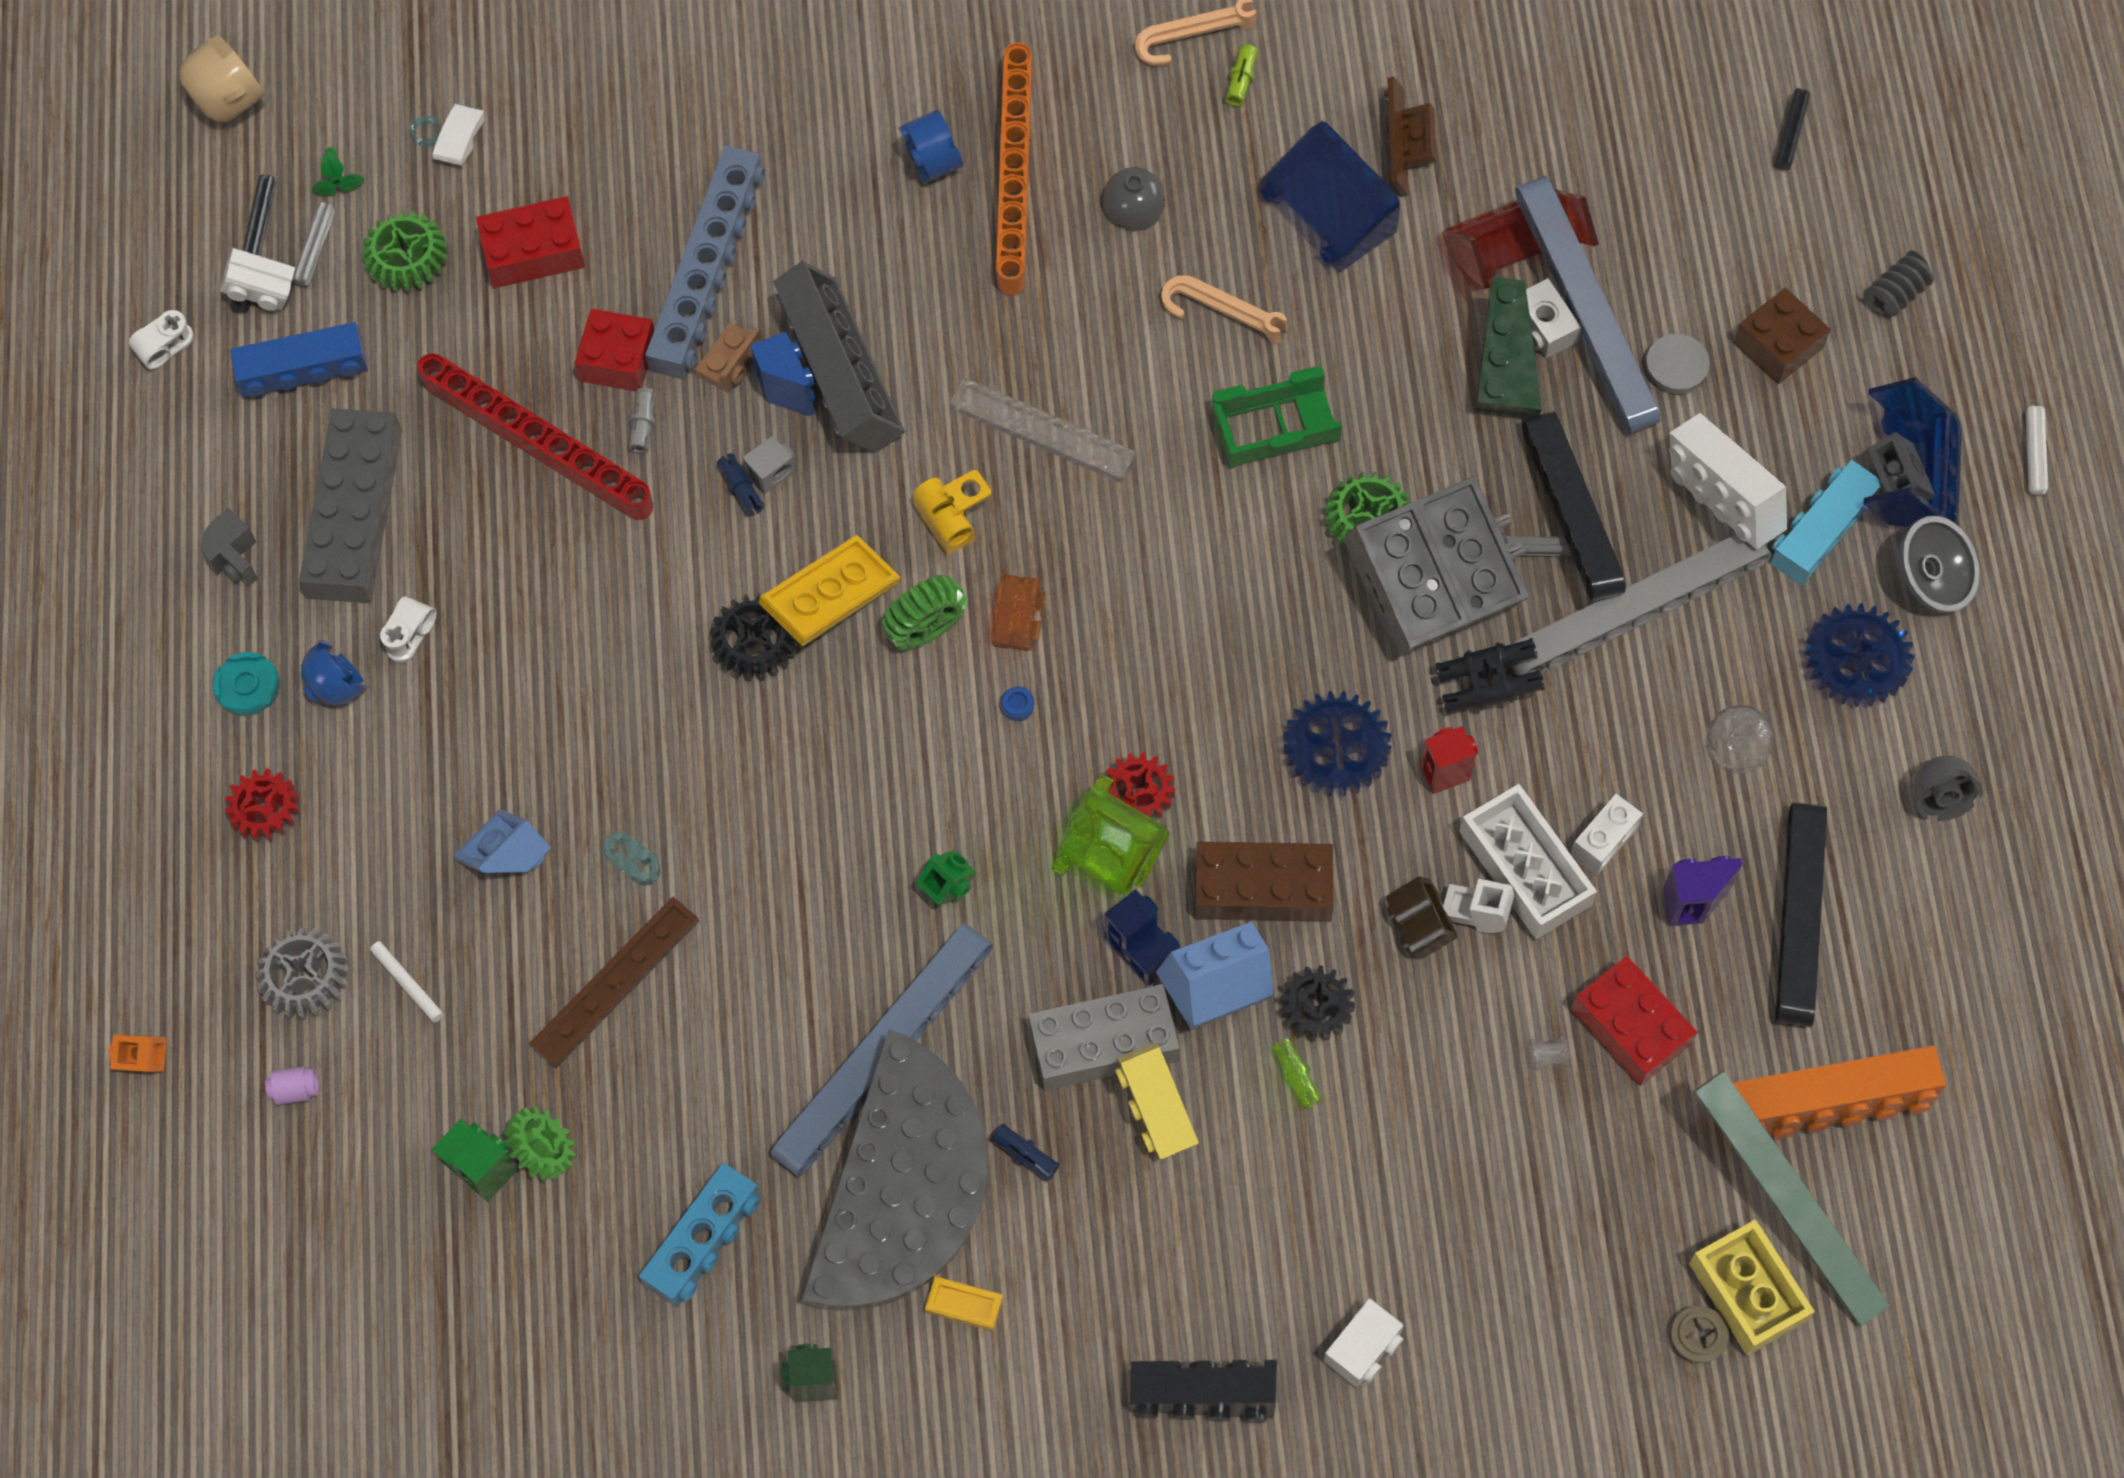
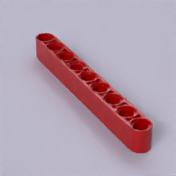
(541, 448)

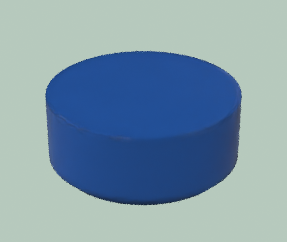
(1017, 703)

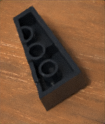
(1204, 1390)

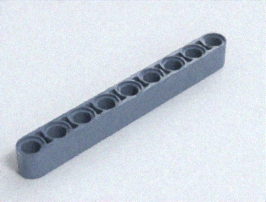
(1588, 305)
(908, 1016)

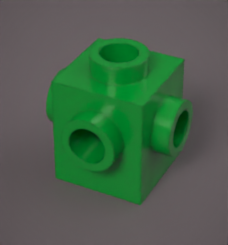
(946, 877)

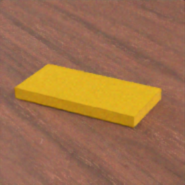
(829, 590)

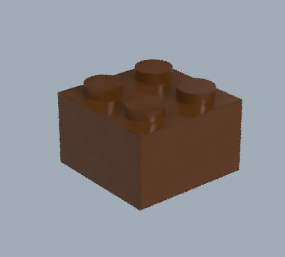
(1782, 335)

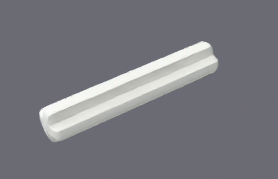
(2036, 450)

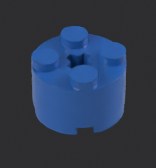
(931, 146)

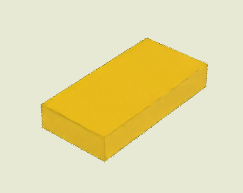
(963, 1303)

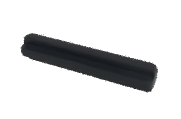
(1792, 129)

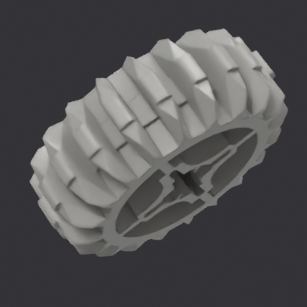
(313, 950)

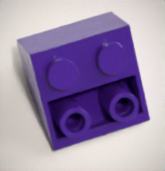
(1697, 888)

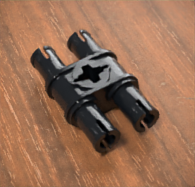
(1477, 665)

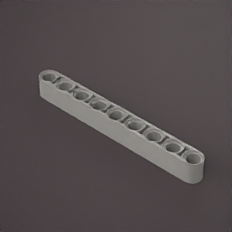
(1642, 603)

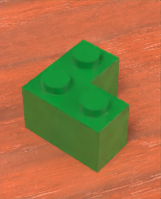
(476, 1158)

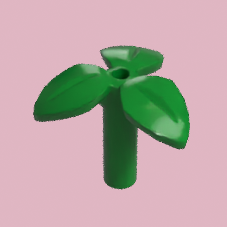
(333, 169)

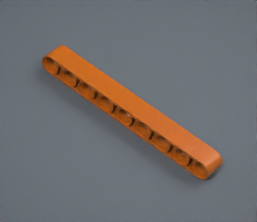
(1011, 179)

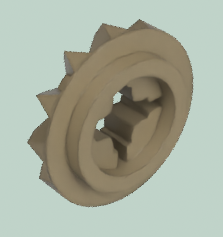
(1706, 1320)

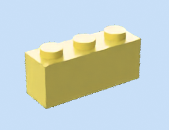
(1156, 1101)

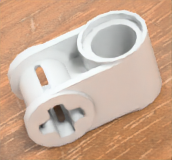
(160, 340)
(407, 628)

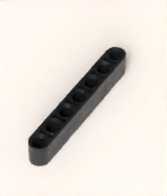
(1573, 506)
(1801, 915)

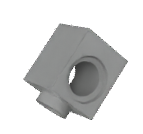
(769, 464)

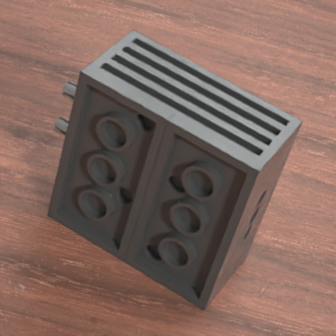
(1436, 566)

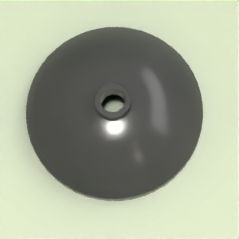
(1939, 564)

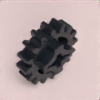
(1304, 1003)

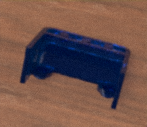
(1937, 437)

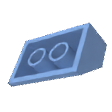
(1218, 975)

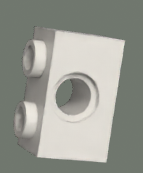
(1561, 330)

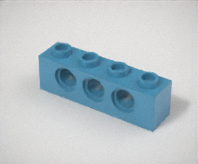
(724, 1186)

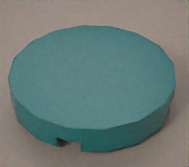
(246, 684)

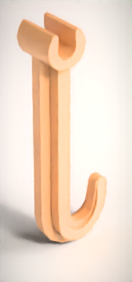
(1240, 15)
(1225, 303)

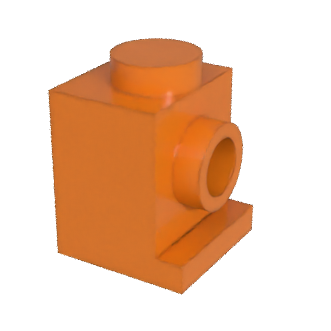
(137, 1053)

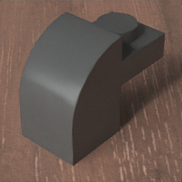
(224, 544)

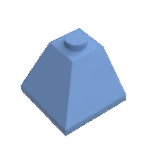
(504, 845)

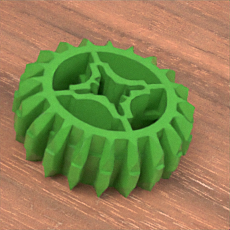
(418, 237)
(1371, 498)
(924, 612)

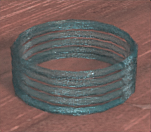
(425, 119)

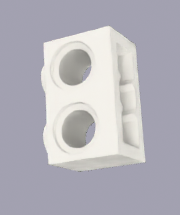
(1606, 834)

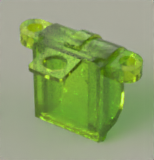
(1110, 840)

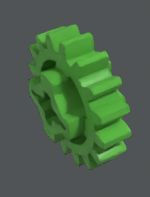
(542, 1144)

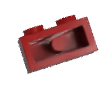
(1448, 758)

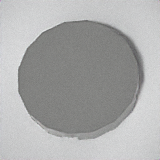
(1677, 363)

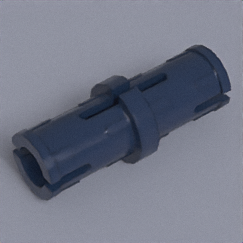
(740, 484)
(1025, 1152)

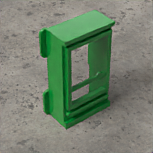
(1304, 388)

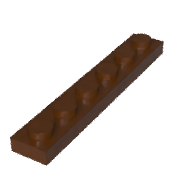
(614, 982)

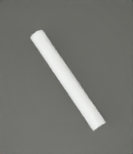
(406, 982)

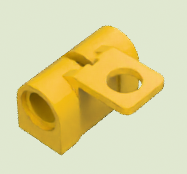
(944, 509)

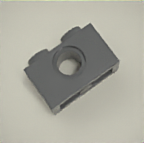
(1900, 466)

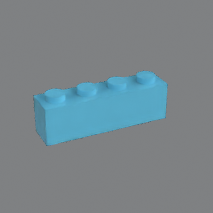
(1825, 523)

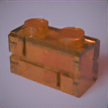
(1017, 612)

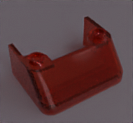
(1505, 238)

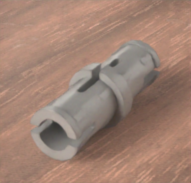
(642, 420)

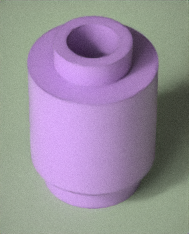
(292, 1085)

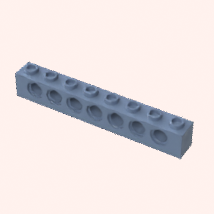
(733, 167)

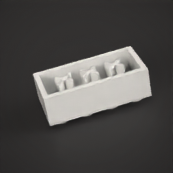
(1728, 481)
(1526, 853)

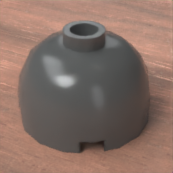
(1134, 199)
(1945, 787)

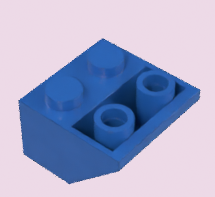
(782, 374)

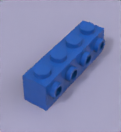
(299, 359)

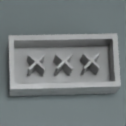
(1087, 1037)

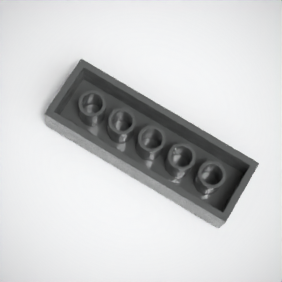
(838, 357)
(350, 506)

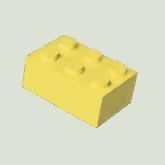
(1751, 1287)

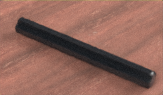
(257, 226)

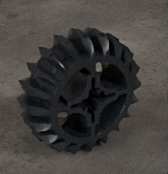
(740, 657)

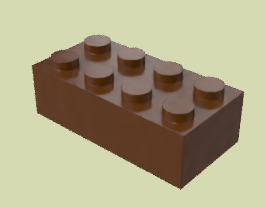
(1264, 881)

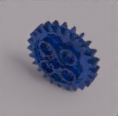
(1887, 651)
(1367, 740)

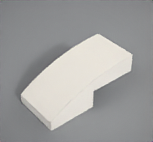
(457, 134)

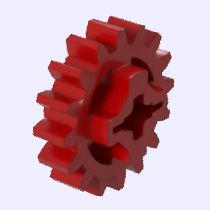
(1133, 775)
(258, 820)

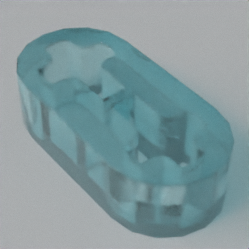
(636, 853)

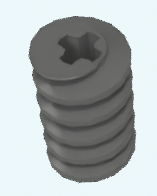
(1899, 284)

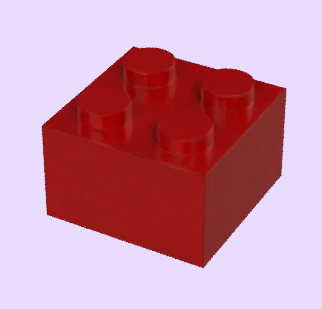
(614, 350)

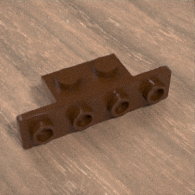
(1410, 134)

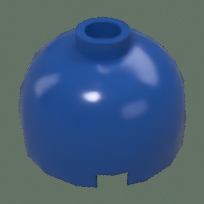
(330, 676)

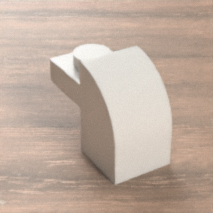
(1481, 907)

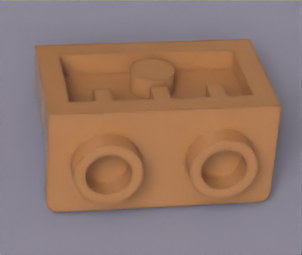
(728, 357)

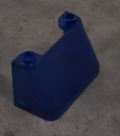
(1333, 195)

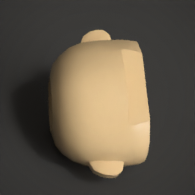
(219, 81)

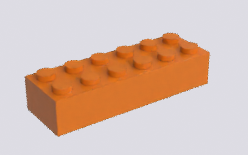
(1845, 1092)

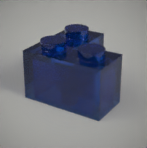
(1135, 935)

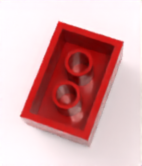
(530, 242)
(1633, 1020)

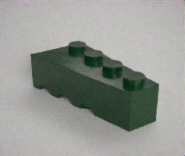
(1508, 360)

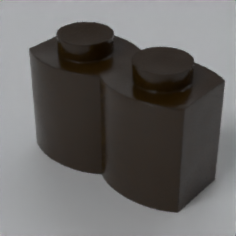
(1420, 917)

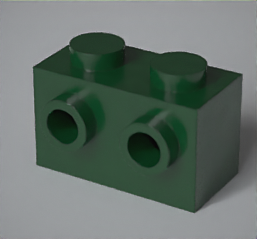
(810, 1373)

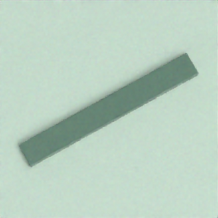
(1791, 1198)

